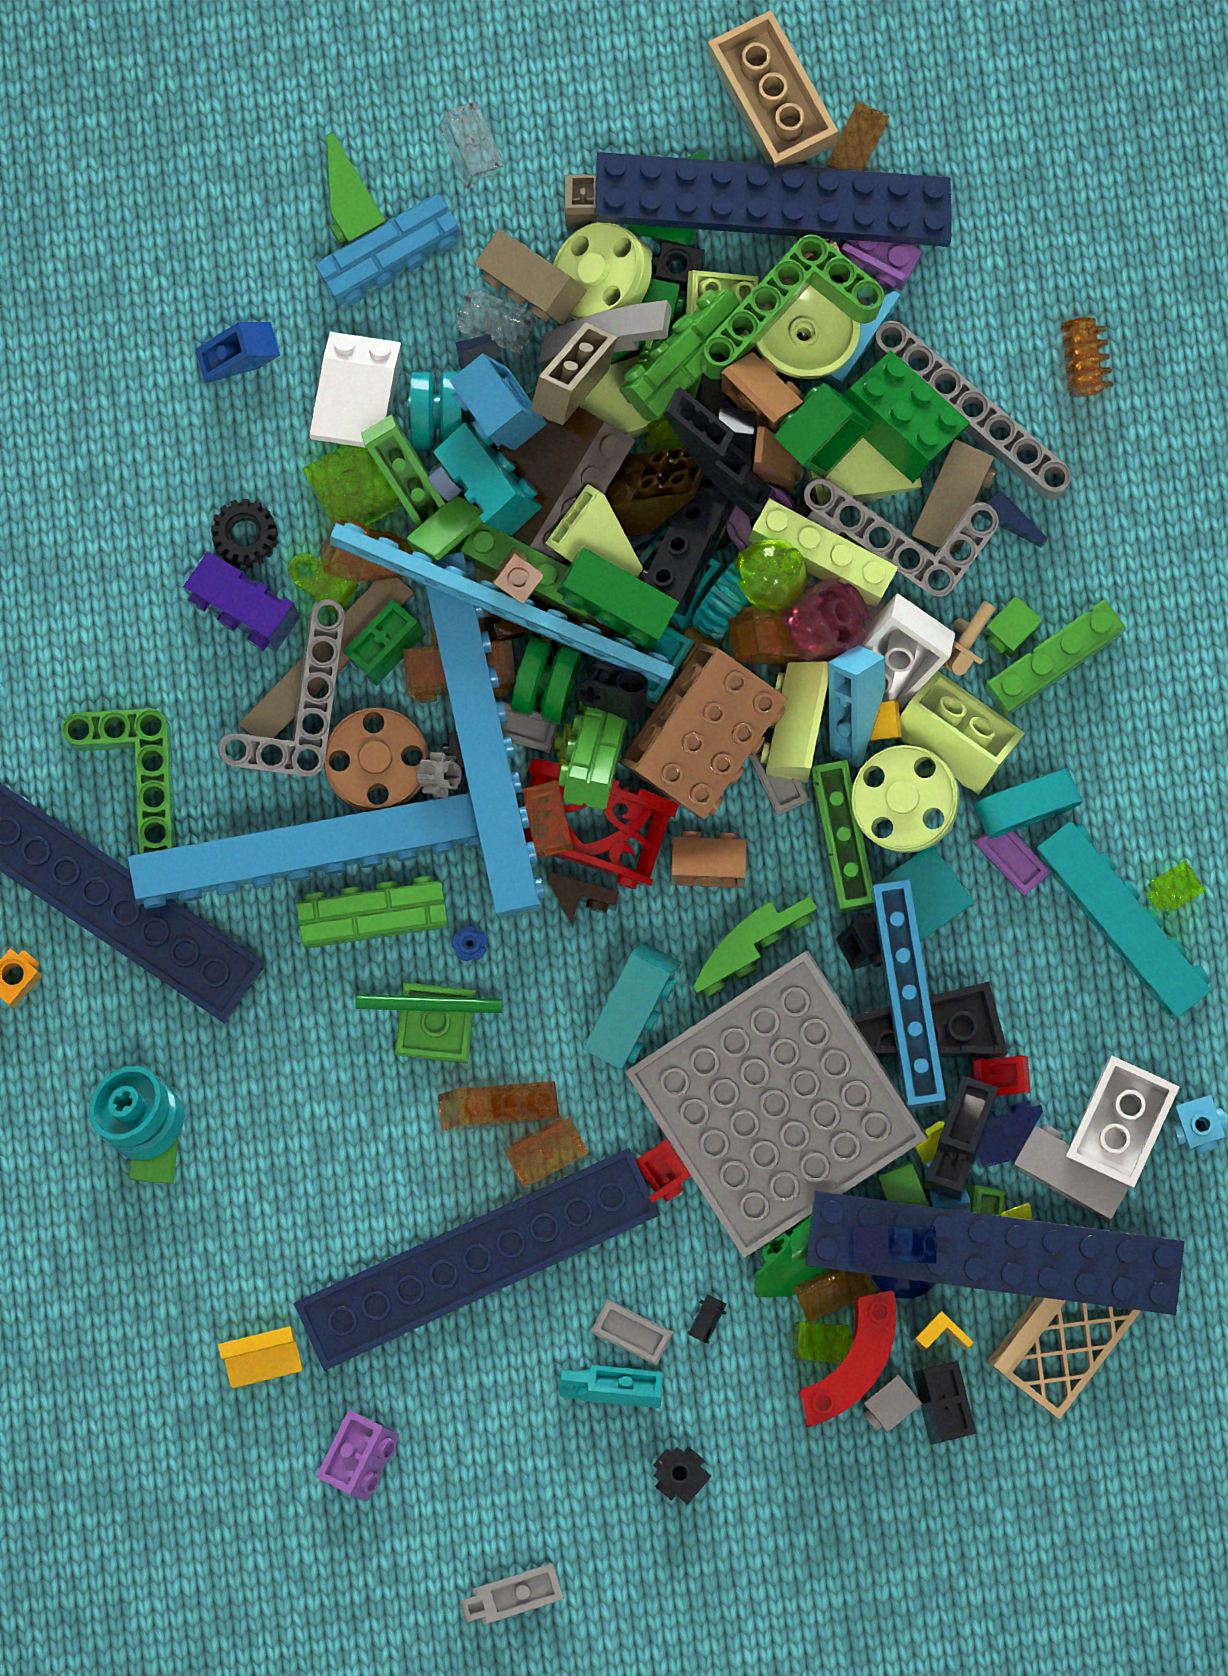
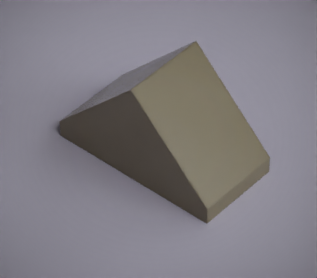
(579, 200)

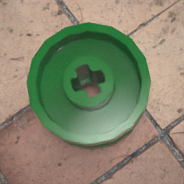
(541, 679)

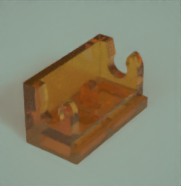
(545, 1150)

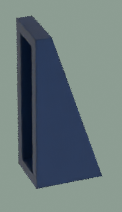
(1013, 519)

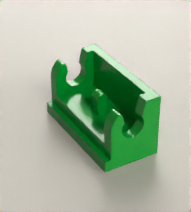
(383, 641)

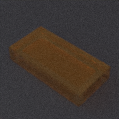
(858, 139)
(547, 819)
(831, 1292)

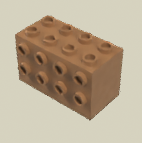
(704, 730)

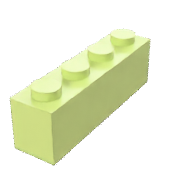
(826, 552)

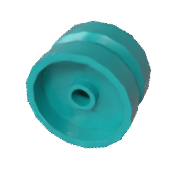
(432, 410)
(136, 1113)

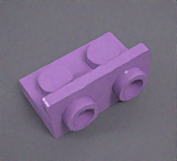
(887, 262)
(358, 1456)

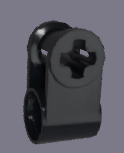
(616, 690)

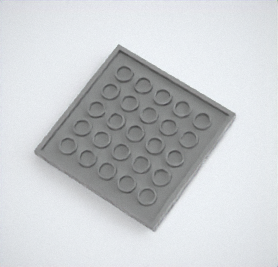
(776, 1103)

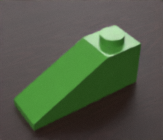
(350, 202)

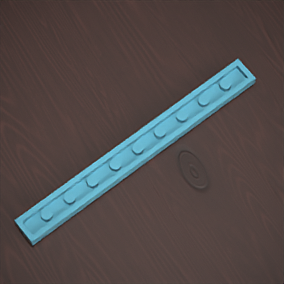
(488, 597)

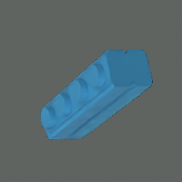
(388, 250)

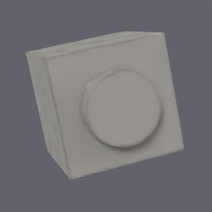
(890, 1405)

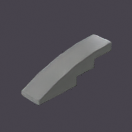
(627, 323)

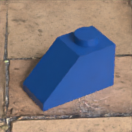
(237, 350)

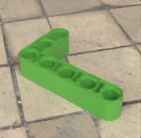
(781, 297)
(145, 747)

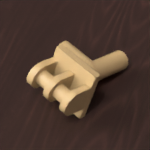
(961, 657)

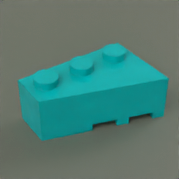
(488, 479)
(633, 1006)

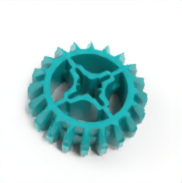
(721, 604)

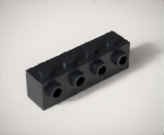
(689, 545)

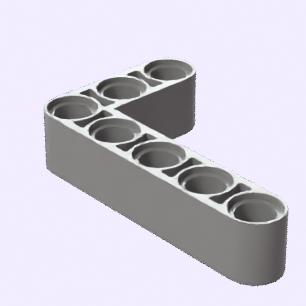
(899, 541)
(305, 705)

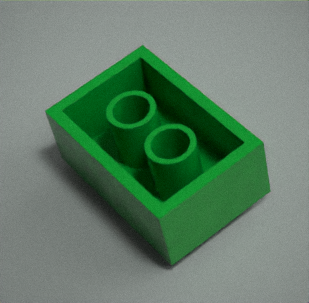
(908, 416)

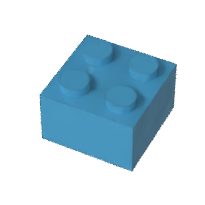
(496, 403)

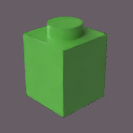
(1012, 627)

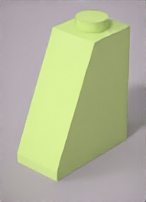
(596, 528)

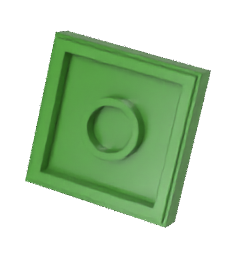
(434, 1033)

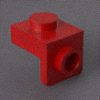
(1006, 1073)
(663, 1171)

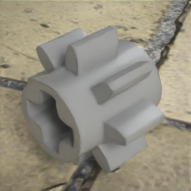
(439, 774)

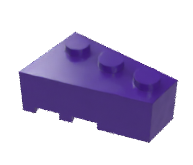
(241, 603)

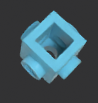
(1201, 1111)

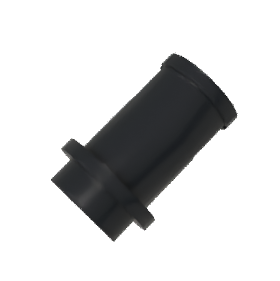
(707, 1318)

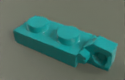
(613, 1386)

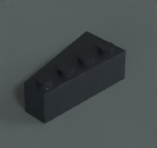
(962, 1021)

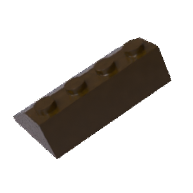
(560, 465)

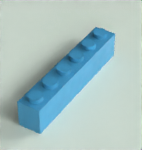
(908, 994)

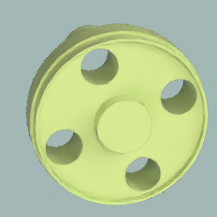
(608, 264)
(905, 799)

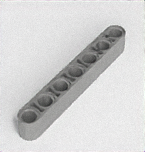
(990, 416)

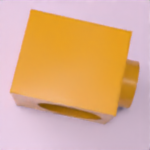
(15, 993)

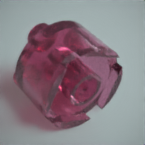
(827, 620)

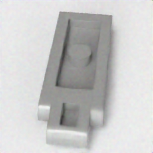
(513, 1595)

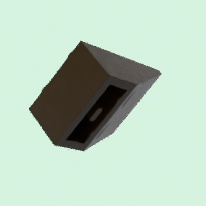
(652, 488)

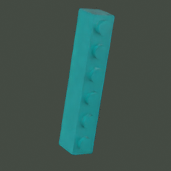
(1122, 920)

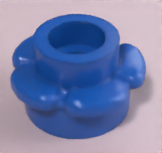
(479, 942)

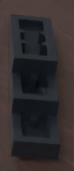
(711, 448)

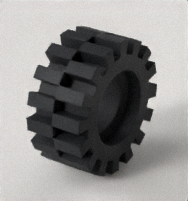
(244, 512)

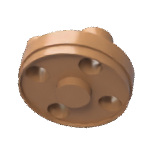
(375, 759)

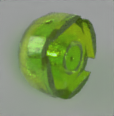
(772, 574)

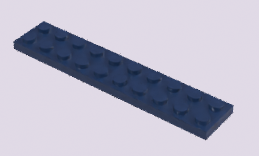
(772, 199)
(101, 899)
(1007, 1254)
(476, 1259)

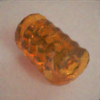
(1085, 357)

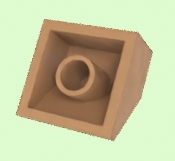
(756, 388)
(708, 860)

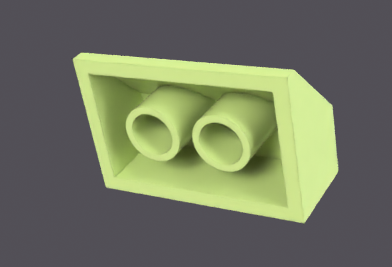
(798, 728)
(959, 731)

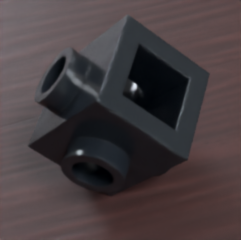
(861, 942)
(691, 1485)

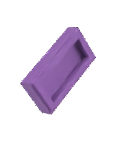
(1014, 861)

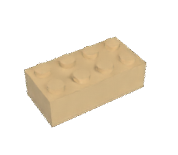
(772, 92)

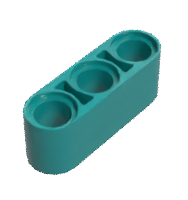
(1028, 803)

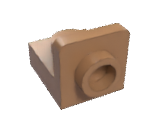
(517, 576)

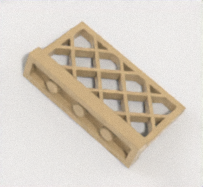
(1027, 1333)

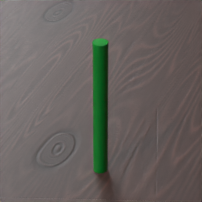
(424, 1003)

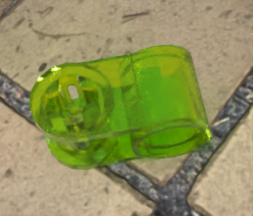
(321, 585)

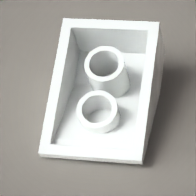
(354, 387)
(912, 647)
(1122, 1121)

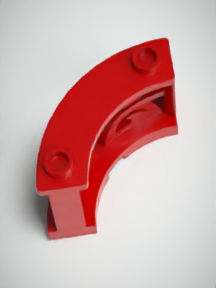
(640, 806)
(862, 1366)

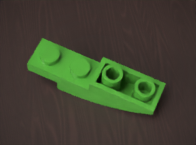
(738, 949)

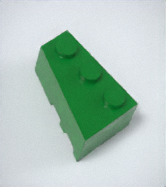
(617, 599)

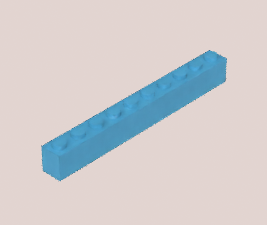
(485, 749)
(302, 850)

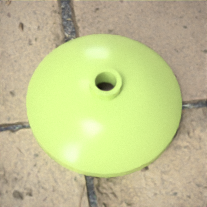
(830, 333)

